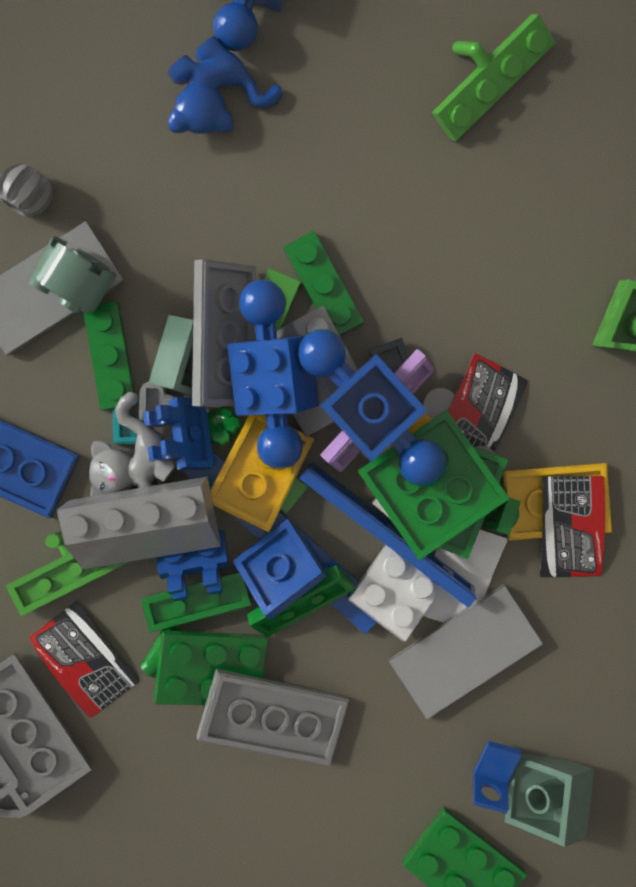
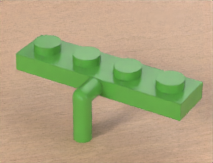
(492, 76)
(53, 579)

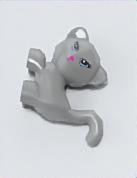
(115, 469)

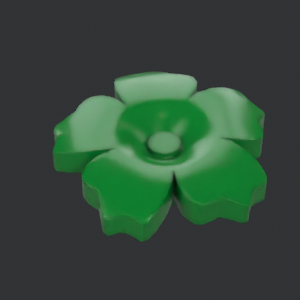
(221, 424)

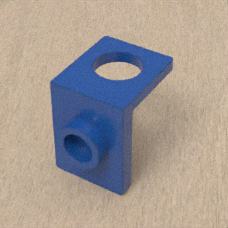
(494, 771)

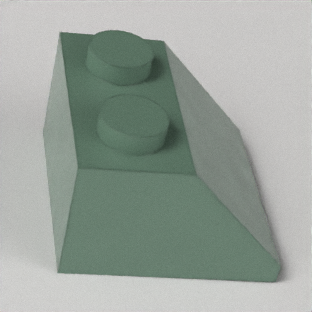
(175, 356)
(550, 798)

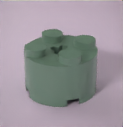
(72, 276)

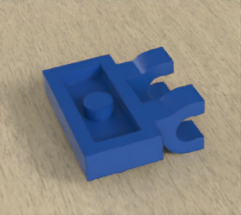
(190, 435)
(207, 561)

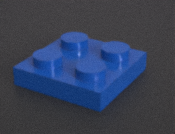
(279, 569)

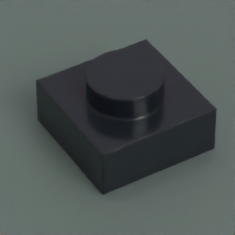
(391, 353)

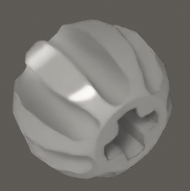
(25, 190)

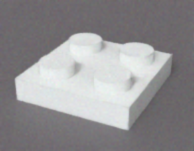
(394, 593)

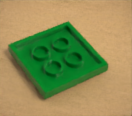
(441, 510)

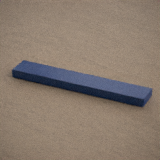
(387, 533)

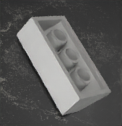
(140, 523)

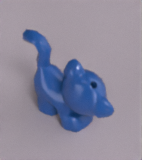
(200, 105)

